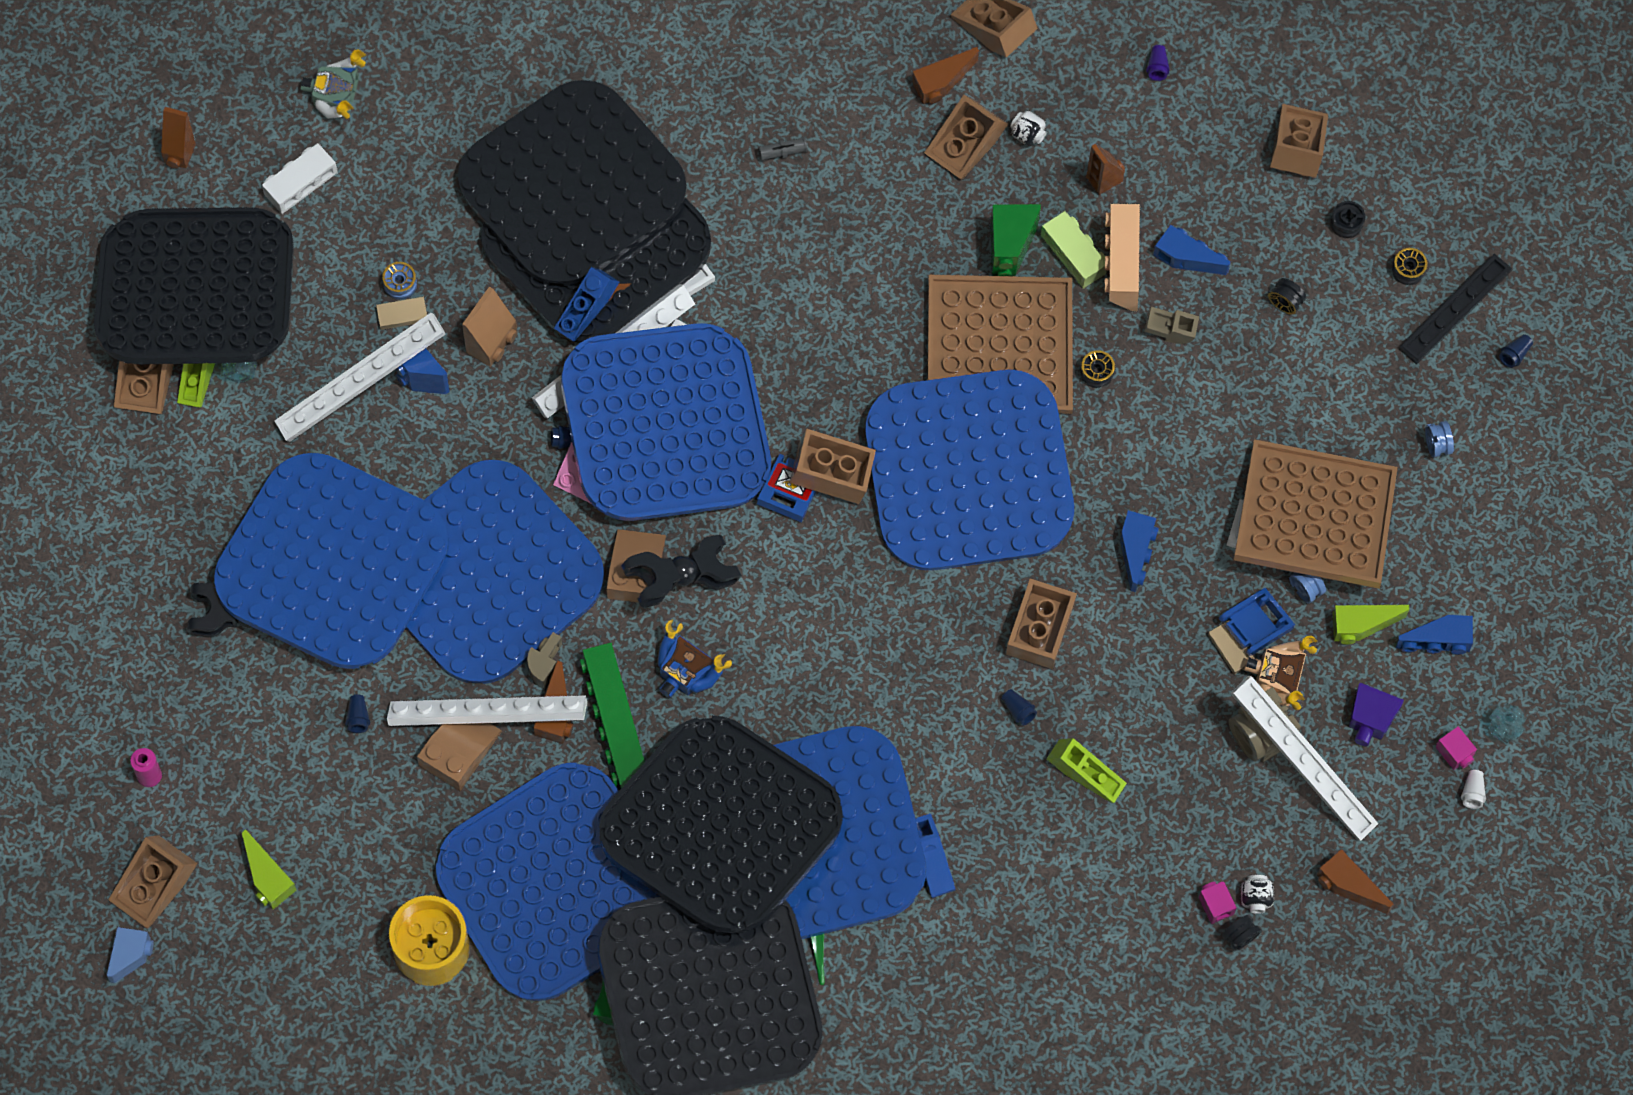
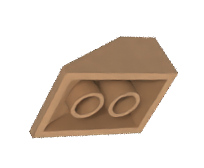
(996, 23)
(965, 137)
(1299, 141)
(489, 329)
(142, 386)
(626, 545)
(457, 751)
(152, 880)

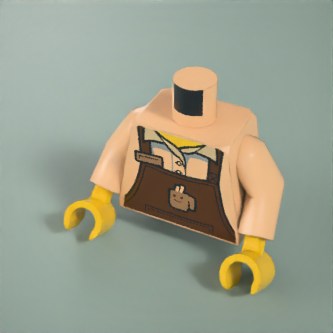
(1282, 669)

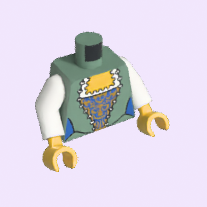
(335, 86)

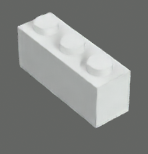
(299, 178)

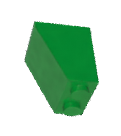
(1011, 235)

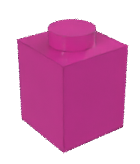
(1456, 749)
(1217, 901)

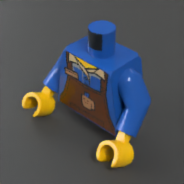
(686, 665)

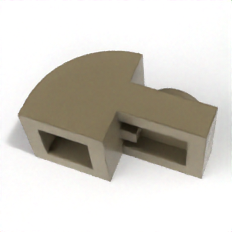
(1175, 327)
(541, 663)

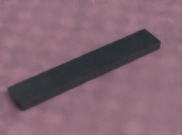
(1455, 309)

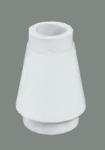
(1474, 790)

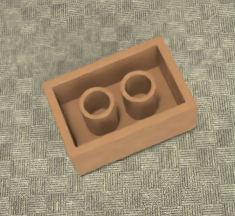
(832, 466)
(1041, 623)

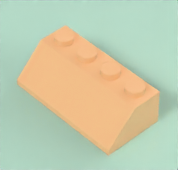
(1124, 255)

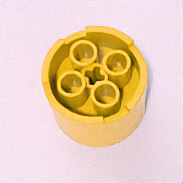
(423, 921)

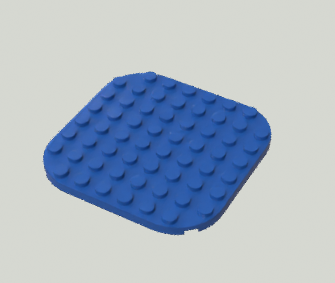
(665, 422)
(969, 470)
(331, 560)
(507, 576)
(878, 855)
(538, 881)

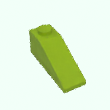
(194, 383)
(1357, 622)
(1086, 769)
(269, 879)

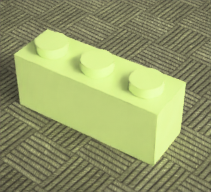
(1074, 249)

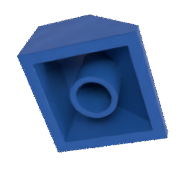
(423, 374)

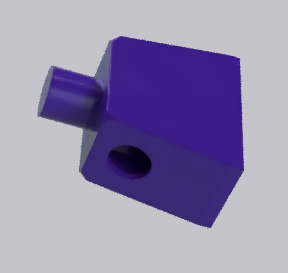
(1372, 713)

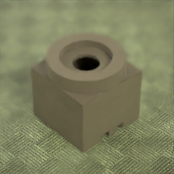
(1251, 737)

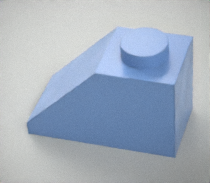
(128, 952)

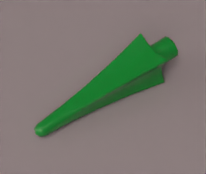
(818, 948)

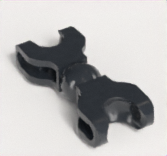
(664, 574)
(216, 619)

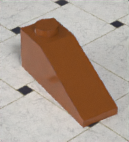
(940, 77)
(177, 138)
(1103, 170)
(555, 730)
(1349, 881)

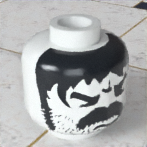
(1028, 128)
(1257, 893)

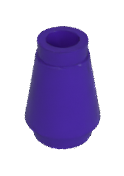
(1158, 64)

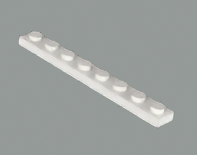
(656, 316)
(360, 377)
(487, 710)
(1304, 758)

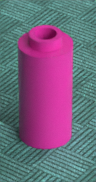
(146, 767)

